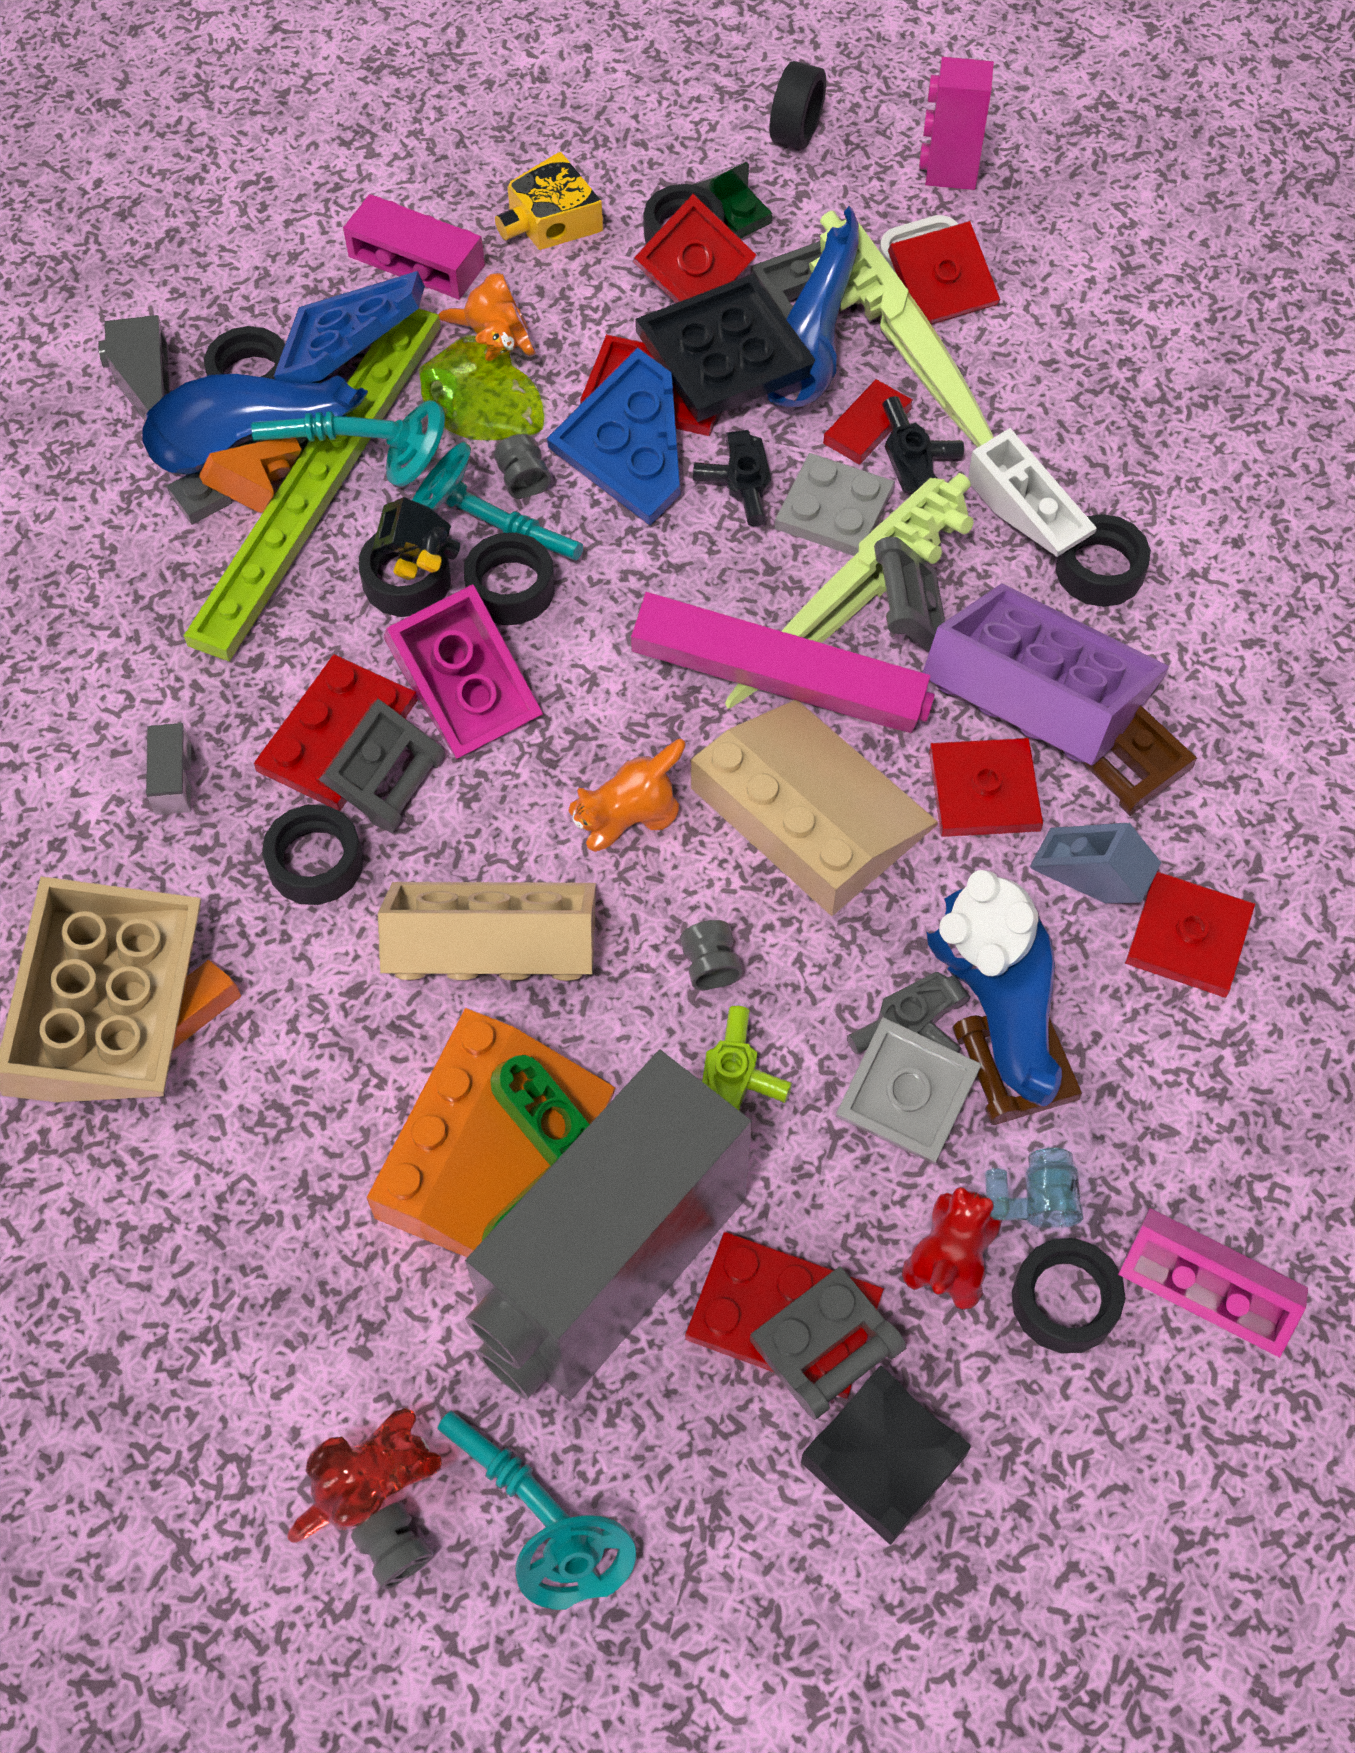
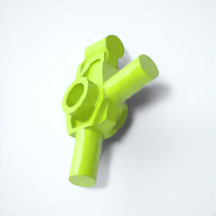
(732, 1065)

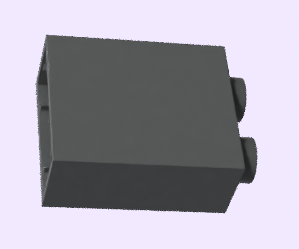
(607, 1230)

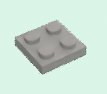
(834, 504)
(908, 1090)

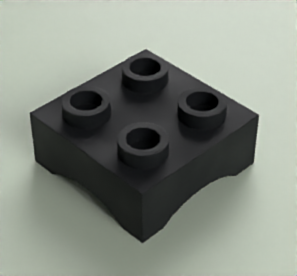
(885, 1455)

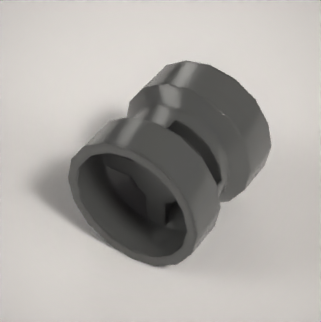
(522, 466)
(710, 952)
(391, 1545)

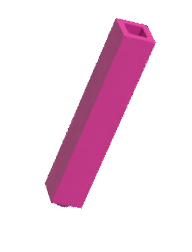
(781, 663)

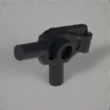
(912, 449)
(745, 475)

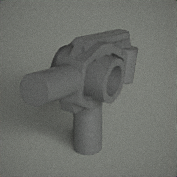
(918, 1010)

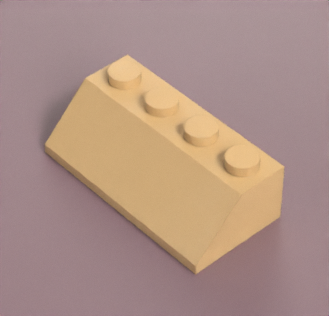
(487, 929)

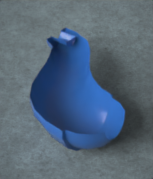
(818, 307)
(219, 412)
(1016, 1012)

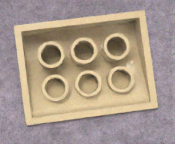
(809, 802)
(97, 993)

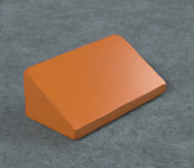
(205, 996)

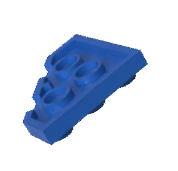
(343, 325)
(627, 437)

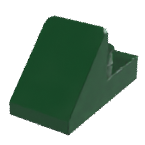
(741, 207)

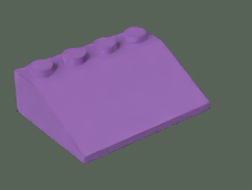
(1042, 672)

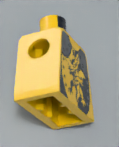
(551, 205)

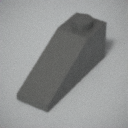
(138, 359)

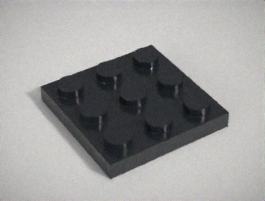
(725, 347)

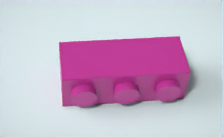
(957, 123)
(409, 241)
(1215, 1282)

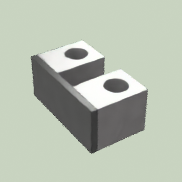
(165, 775)

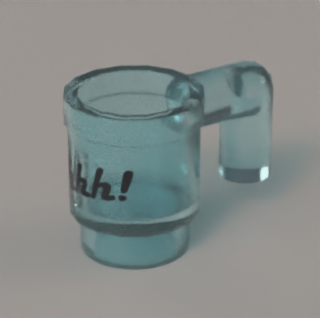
(1050, 1188)

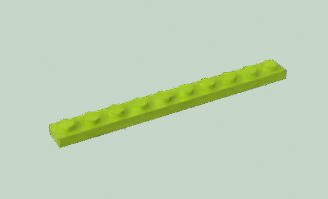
(306, 495)

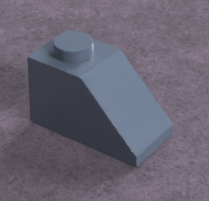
(1099, 861)

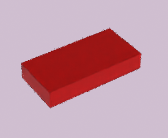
(864, 423)

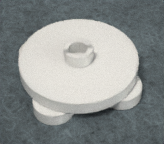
(991, 923)

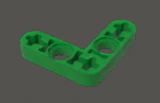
(514, 1103)

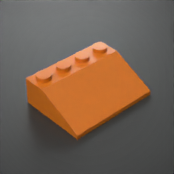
(460, 1149)

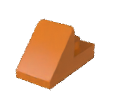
(247, 470)

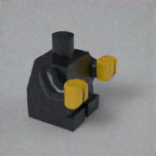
(414, 534)

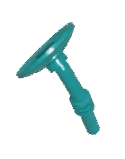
(403, 436)
(447, 488)
(569, 1541)

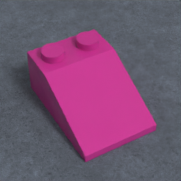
(462, 671)

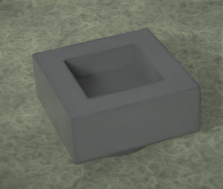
(195, 498)

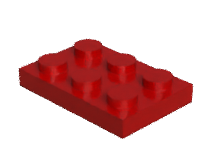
(323, 723)
(748, 1289)

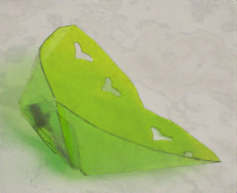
(481, 392)

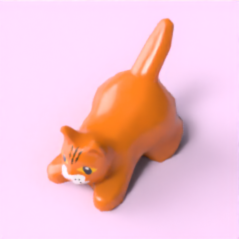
(493, 317)
(634, 795)

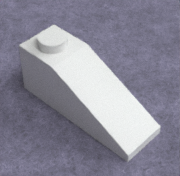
(1027, 494)

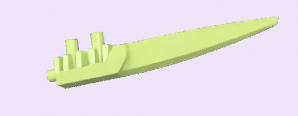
(909, 330)
(915, 522)

